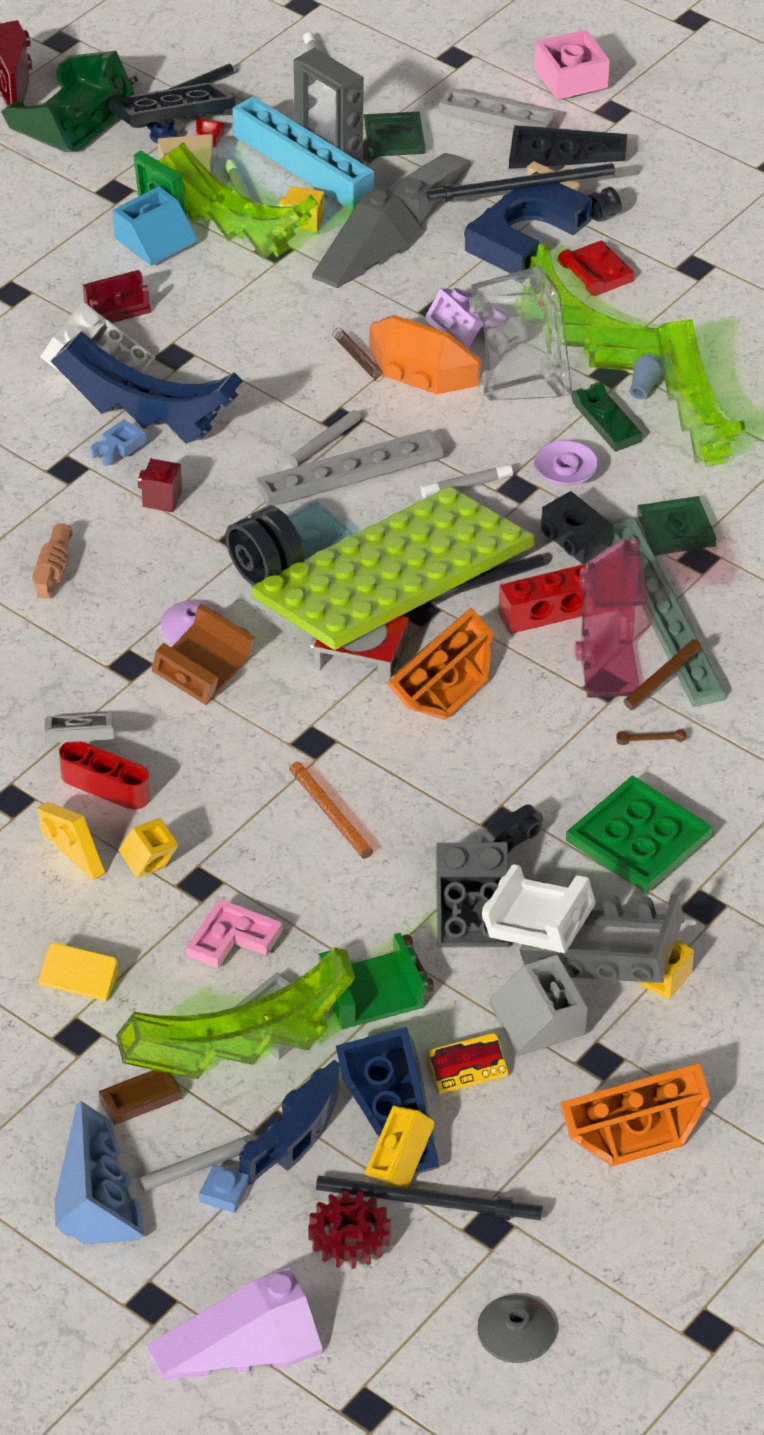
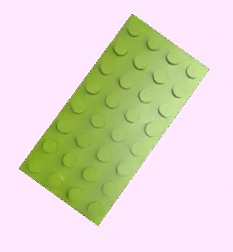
(392, 567)

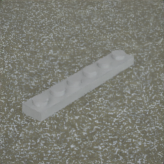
(349, 467)

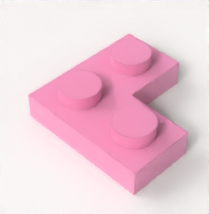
(232, 925)

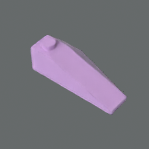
(249, 1328)

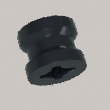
(605, 204)

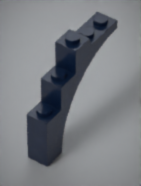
(110, 383)

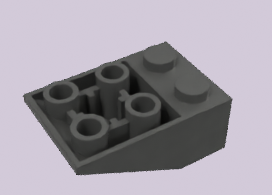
(464, 882)

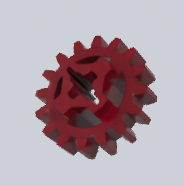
(349, 1229)

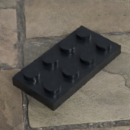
(171, 103)

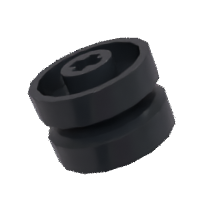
(264, 544)

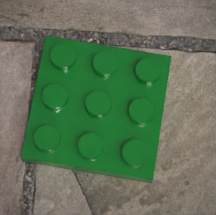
(639, 834)

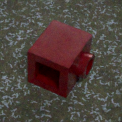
(160, 485)

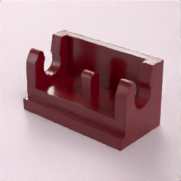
(118, 296)

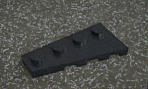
(564, 146)

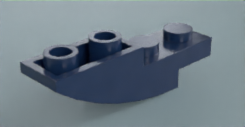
(302, 1122)

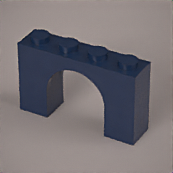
(501, 245)

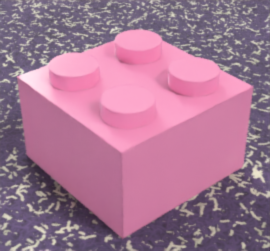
(571, 64)

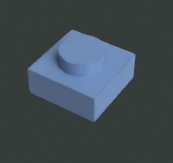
(224, 1188)

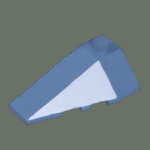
(92, 1188)

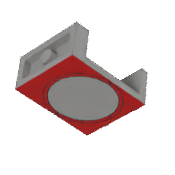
(381, 647)

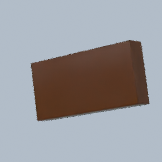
(139, 1095)

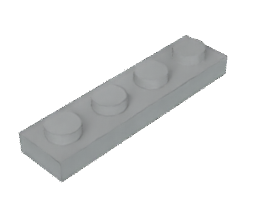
(494, 110)

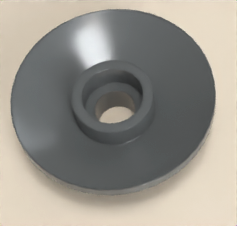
(512, 1340)

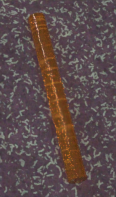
(331, 810)

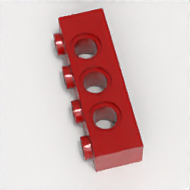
(541, 599)

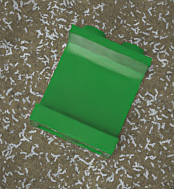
(382, 987)

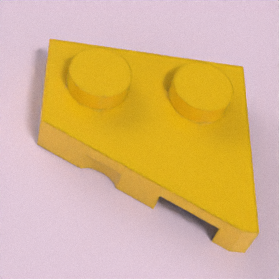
(72, 836)

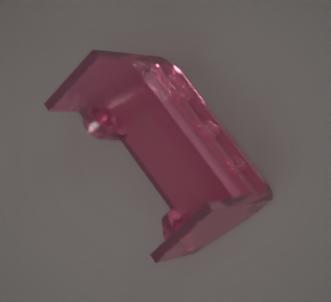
(612, 590)

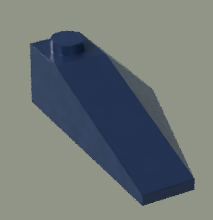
(385, 1074)

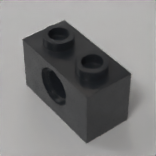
(576, 527)

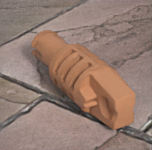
(52, 561)

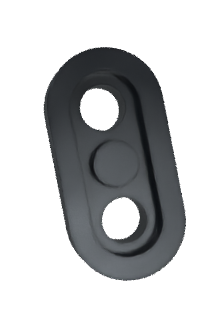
(516, 827)

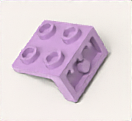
(453, 315)

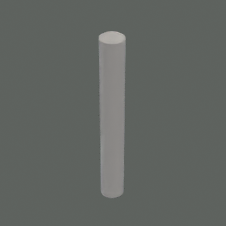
(324, 438)
(191, 1165)

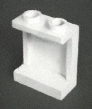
(538, 911)

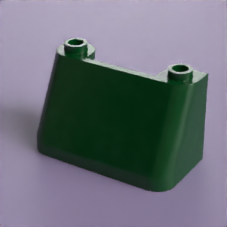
(79, 108)

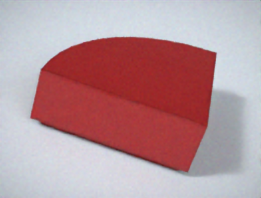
(206, 127)

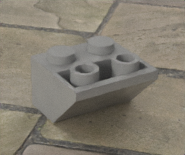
(540, 1006)

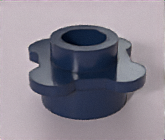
(161, 130)

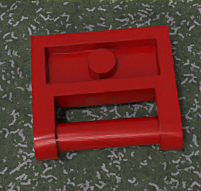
(602, 262)

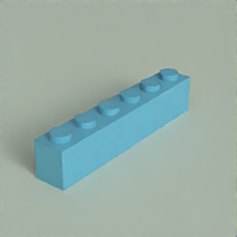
(302, 152)

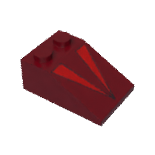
(14, 62)

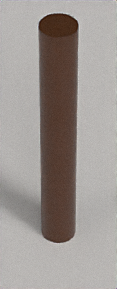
(662, 674)

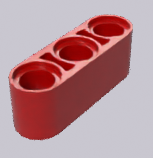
(104, 774)

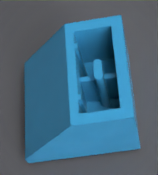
(153, 226)

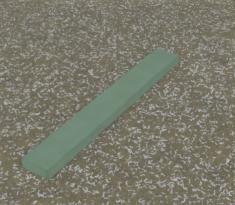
(671, 623)

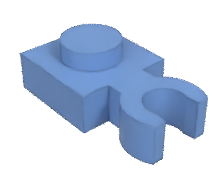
(119, 439)

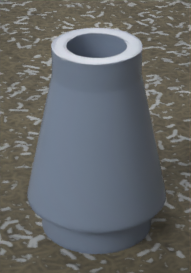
(646, 373)

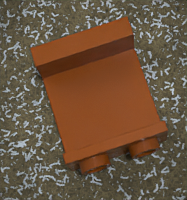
(204, 655)

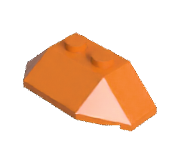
(422, 356)
(446, 668)
(638, 1115)

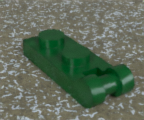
(606, 417)

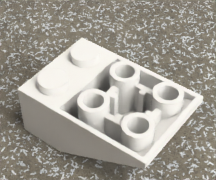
(101, 333)

